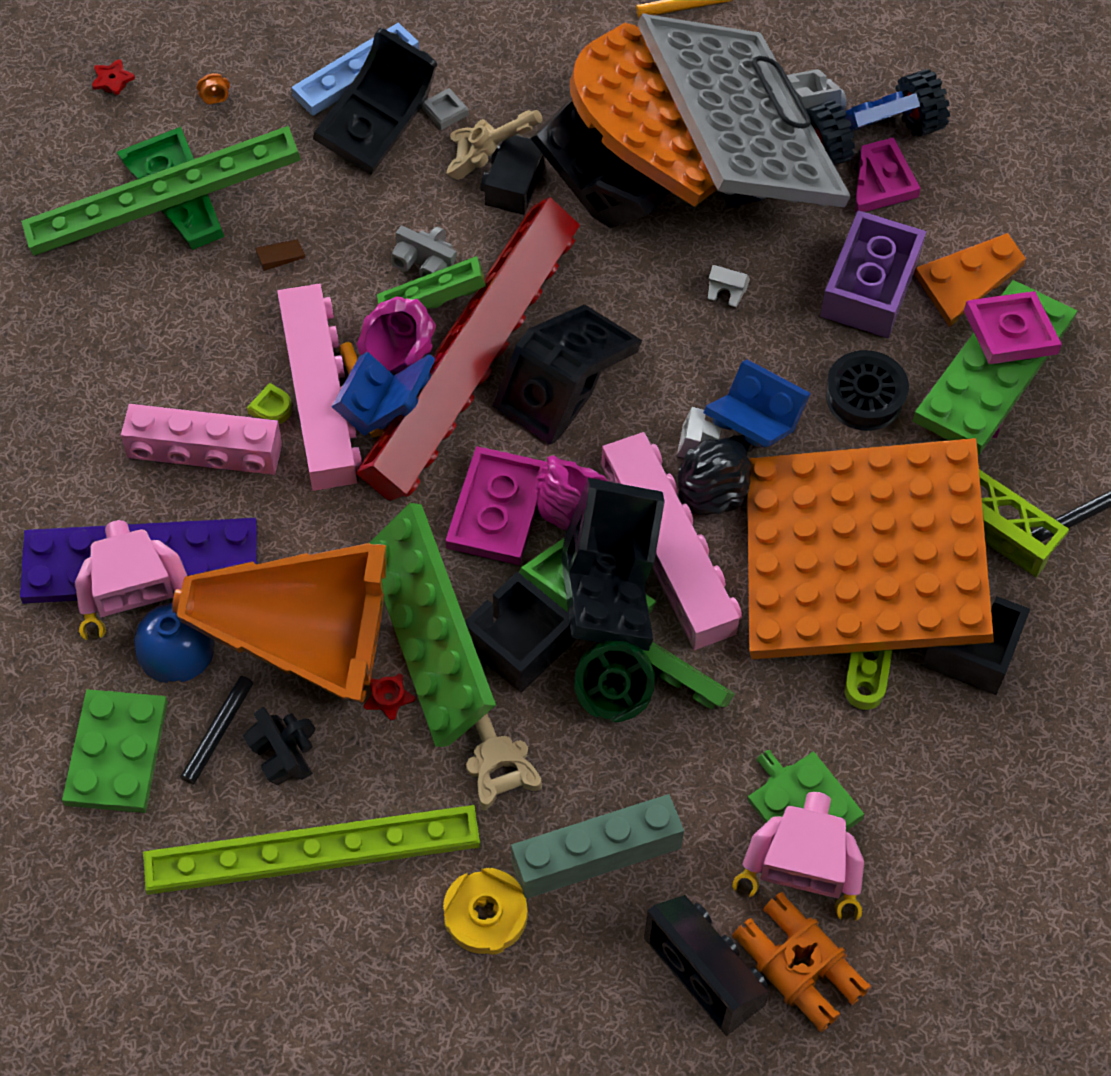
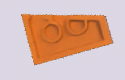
(969, 274)

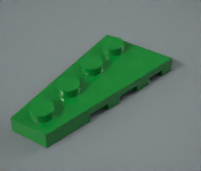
(192, 219)

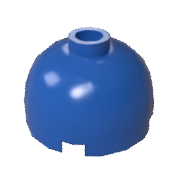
(170, 648)

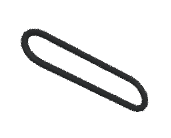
(789, 86)

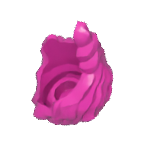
(397, 333)
(561, 489)

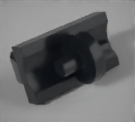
(272, 732)

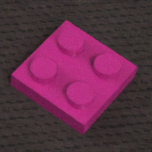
(1012, 327)

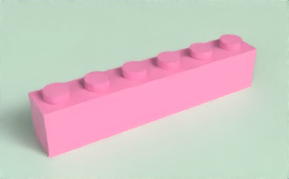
(317, 385)
(681, 556)

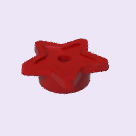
(113, 85)
(388, 685)

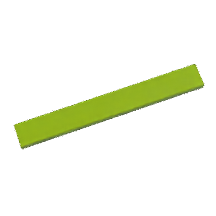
(310, 849)

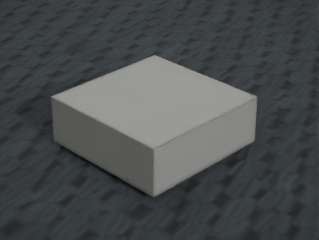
(445, 108)

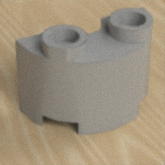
(815, 88)

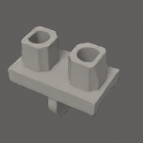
(423, 248)

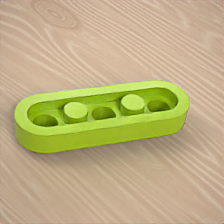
(869, 675)

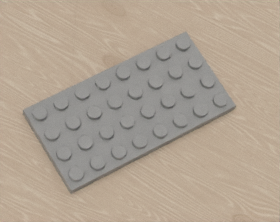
(733, 117)

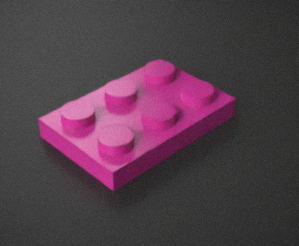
(496, 506)

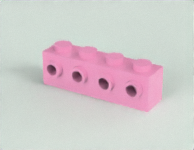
(201, 439)

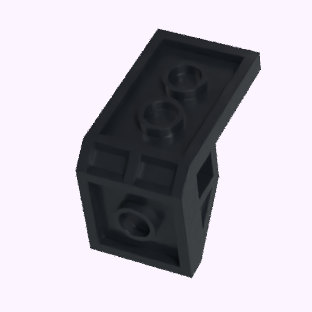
(597, 177)
(559, 368)
(609, 561)

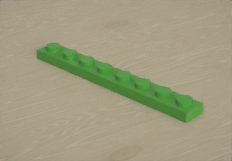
(160, 190)

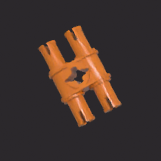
(799, 981)

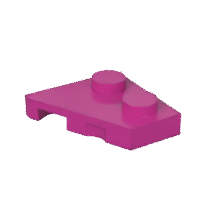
(883, 177)

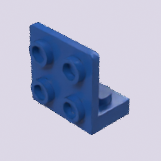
(376, 396)
(759, 405)

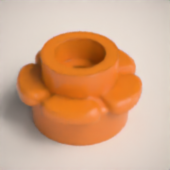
(213, 85)

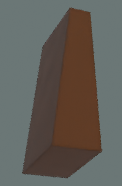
(279, 254)

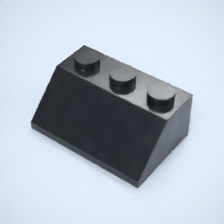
(705, 962)

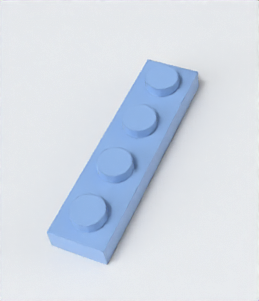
(331, 82)

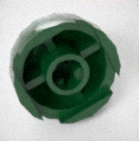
(614, 680)

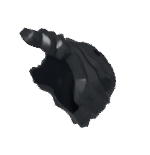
(715, 475)

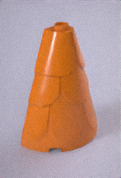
(296, 613)

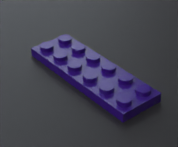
(57, 554)

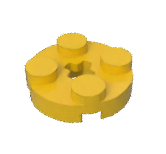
(494, 933)

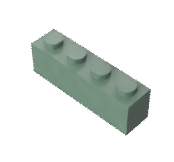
(597, 846)

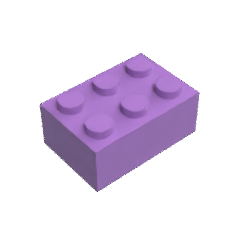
(872, 274)

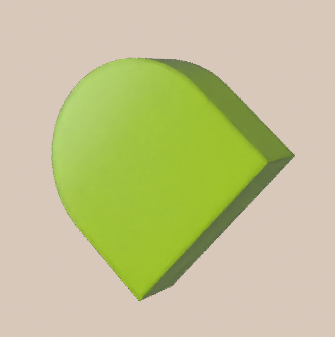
(271, 404)

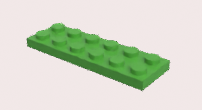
(977, 395)
(432, 628)

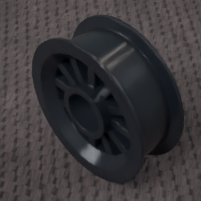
(868, 372)

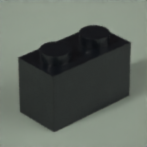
(513, 175)

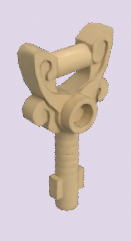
(485, 141)
(495, 753)

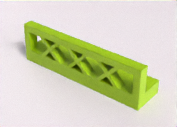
(1008, 536)

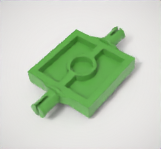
(792, 783)

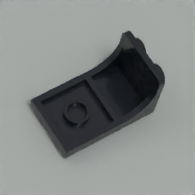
(378, 102)

